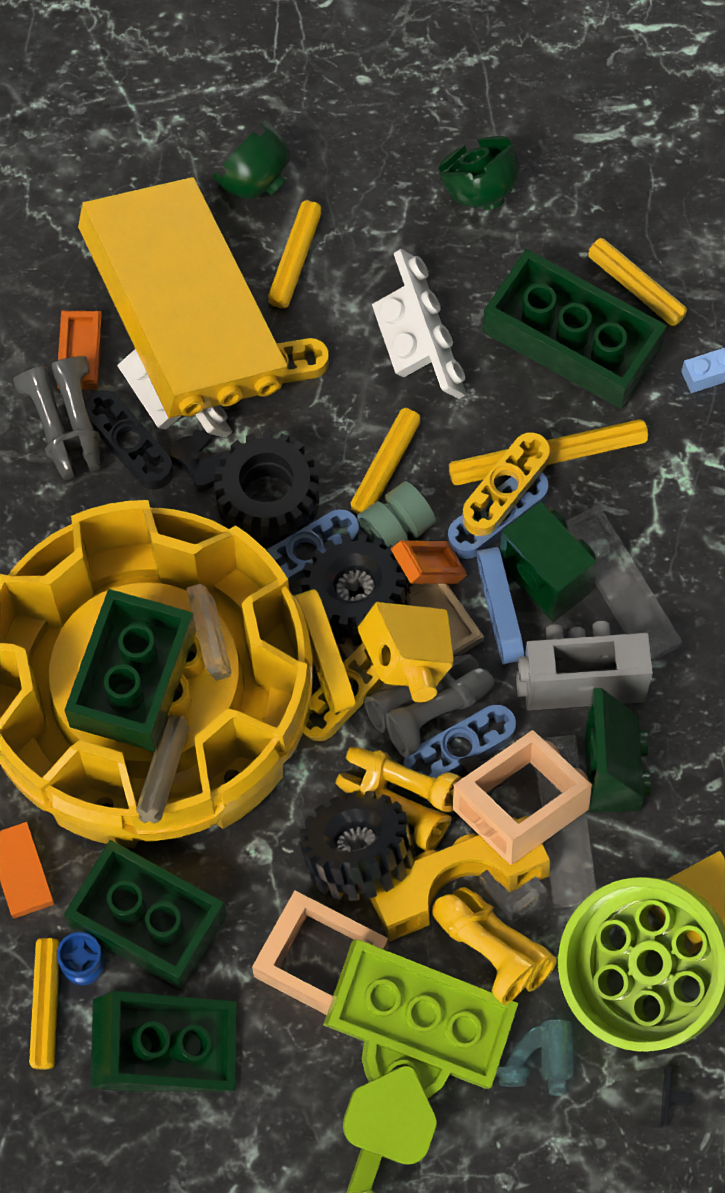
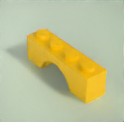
(409, 902)

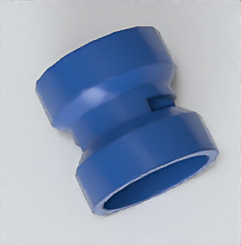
(78, 950)

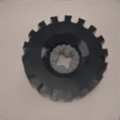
(345, 569)
(335, 840)

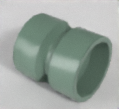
(401, 515)

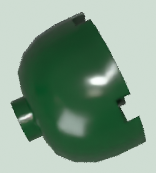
(256, 165)
(481, 175)

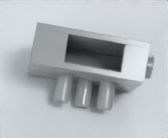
(566, 670)

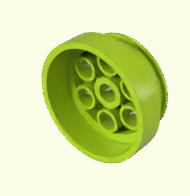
(589, 956)

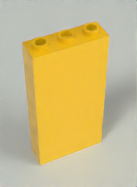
(182, 297)

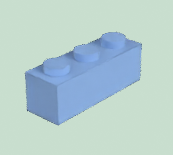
(705, 370)

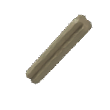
(162, 769)

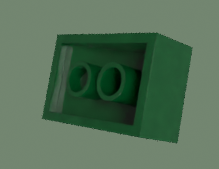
(614, 755)
(163, 1043)

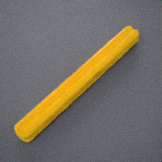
(561, 450)

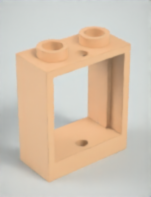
(495, 825)
(282, 937)

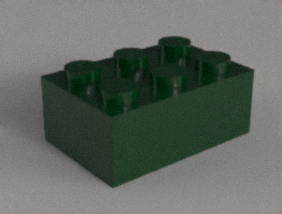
(131, 670)
(146, 914)

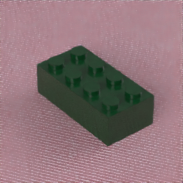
(573, 328)

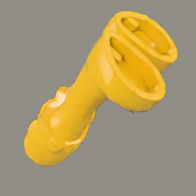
(428, 823)
(516, 958)

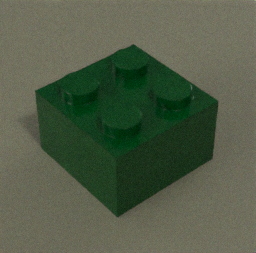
(548, 560)

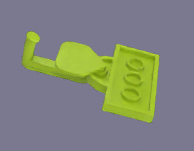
(413, 1021)

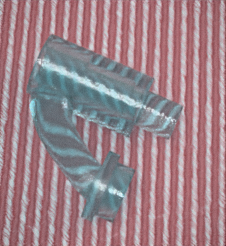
(557, 1056)

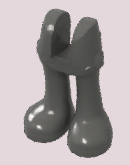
(38, 386)
(402, 717)

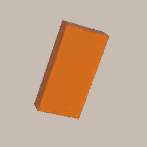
(82, 337)
(429, 562)
(22, 872)

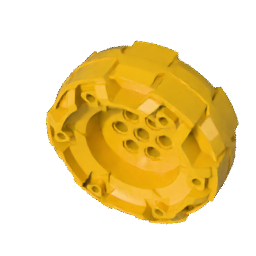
(235, 724)

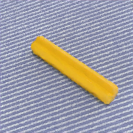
(294, 254)
(637, 282)
(386, 460)
(44, 1004)

